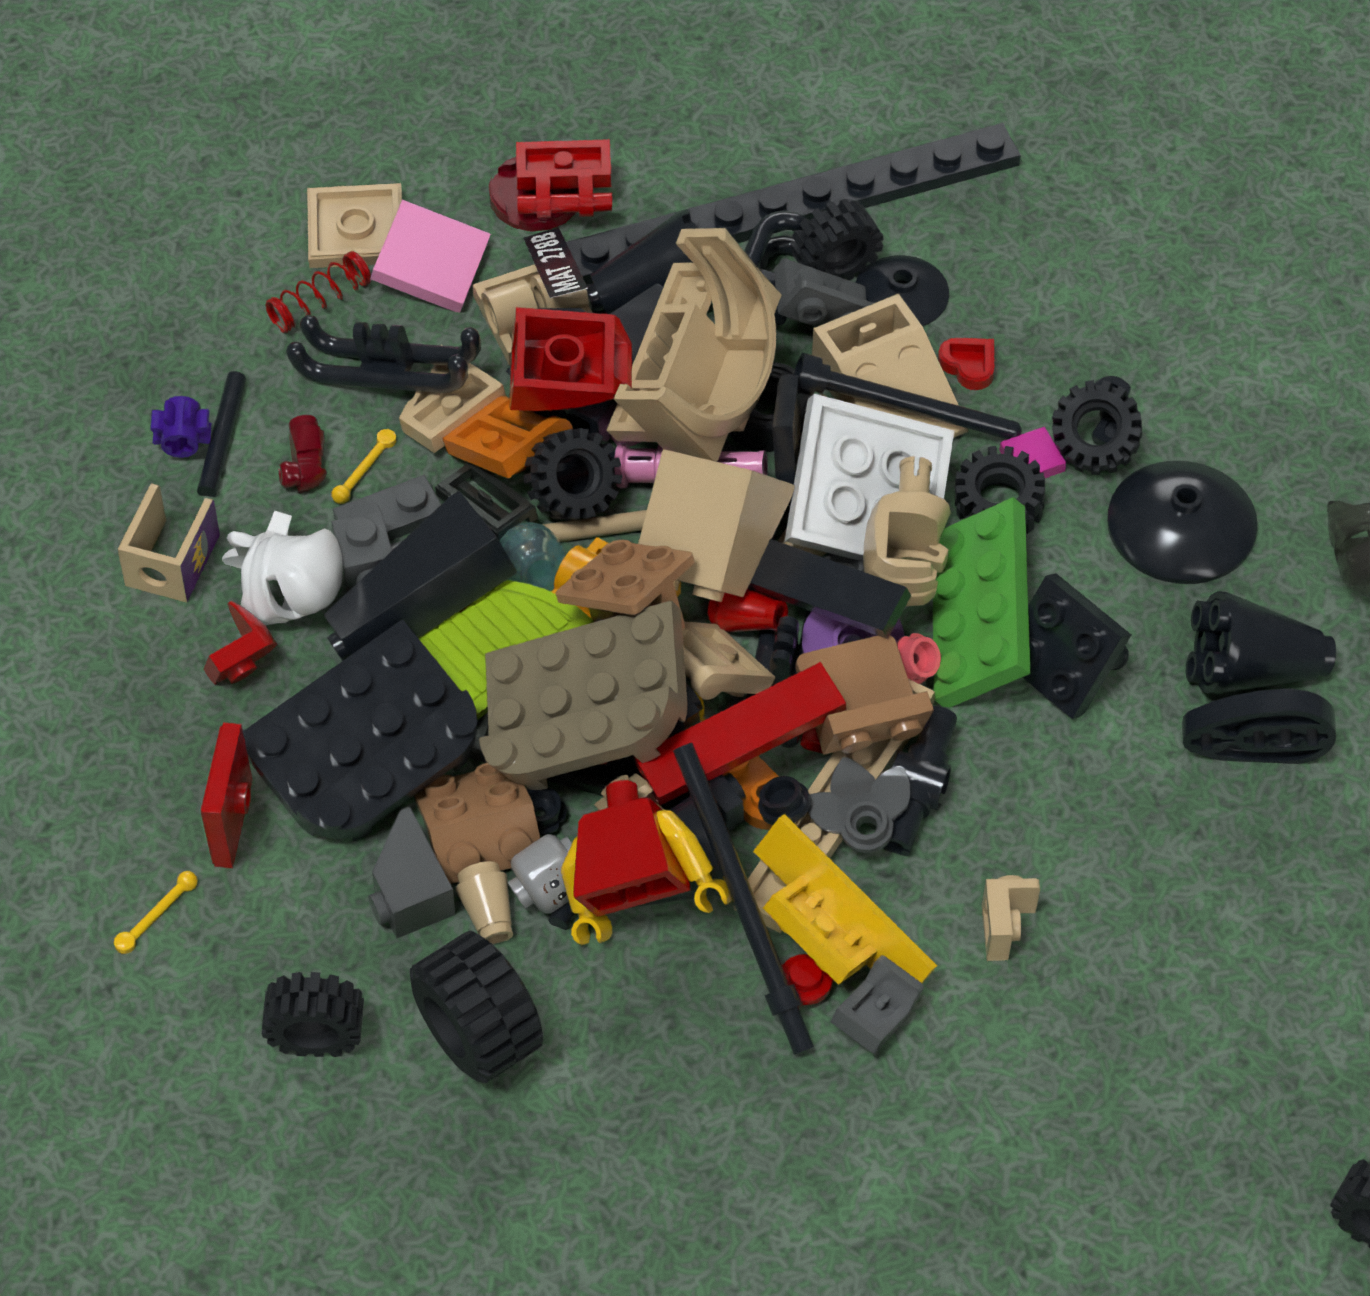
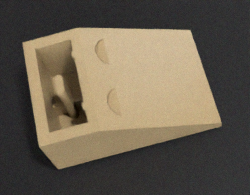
(887, 348)

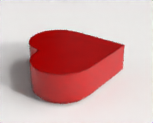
(969, 360)

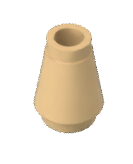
(486, 900)

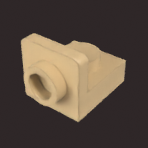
(1001, 911)

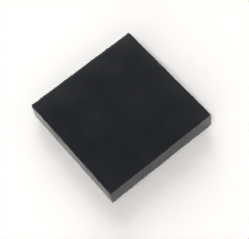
(787, 429)

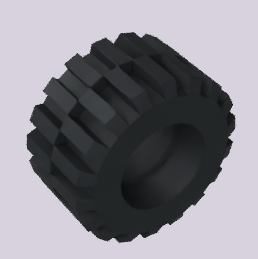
(476, 1006)

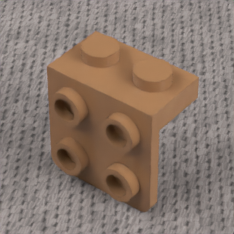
(875, 694)
(477, 819)

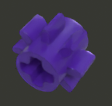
(180, 426)

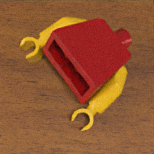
(630, 859)

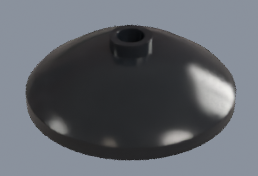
(1180, 539)

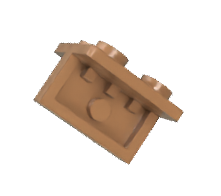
(626, 579)

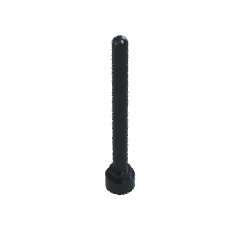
(818, 377)

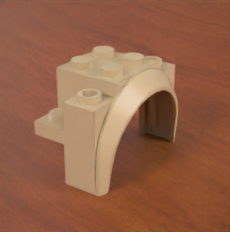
(694, 375)

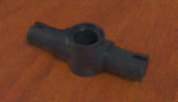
(927, 776)

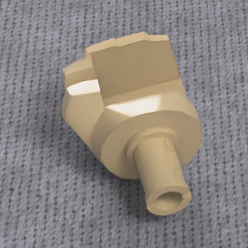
(906, 534)

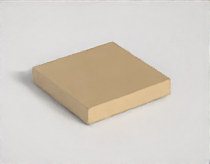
(350, 220)

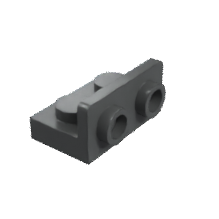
(815, 295)

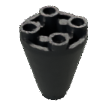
(1253, 647)

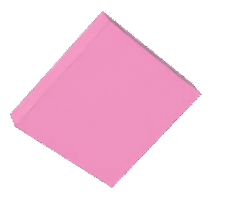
(430, 256)

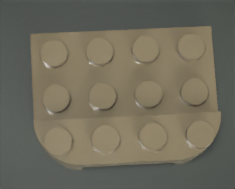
(585, 696)

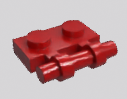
(563, 166)

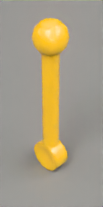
(385, 439)
(126, 941)

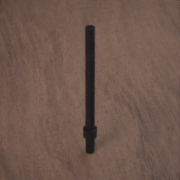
(782, 997)

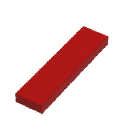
(746, 730)

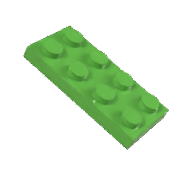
(982, 604)

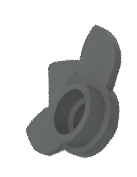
(859, 800)

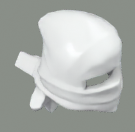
(304, 566)

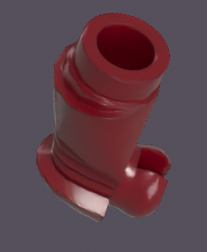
(306, 451)

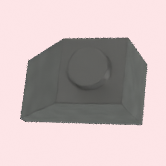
(409, 880)

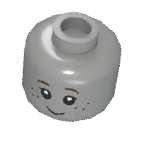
(539, 874)

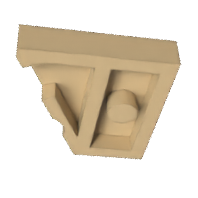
(434, 415)

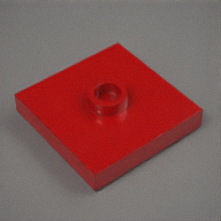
(227, 795)

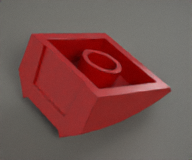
(566, 359)

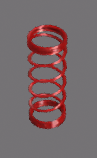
(350, 273)

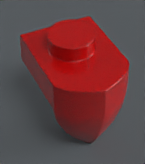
(239, 657)

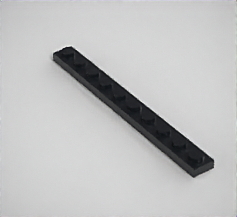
(866, 181)

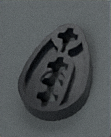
(1262, 727)

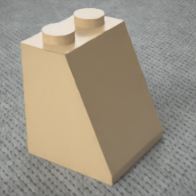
(717, 515)

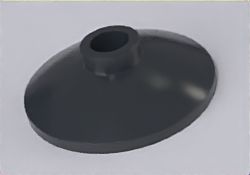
(925, 288)

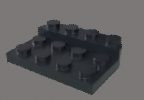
(364, 737)

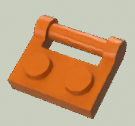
(501, 437)

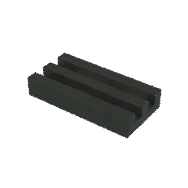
(493, 515)

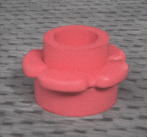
(919, 656)

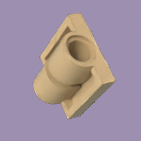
(522, 289)

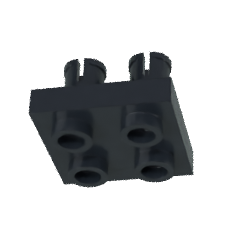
(1071, 646)

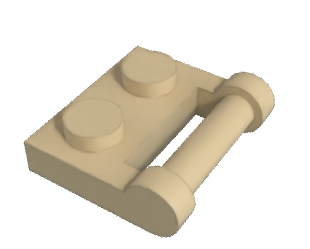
(720, 663)

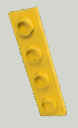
(829, 911)

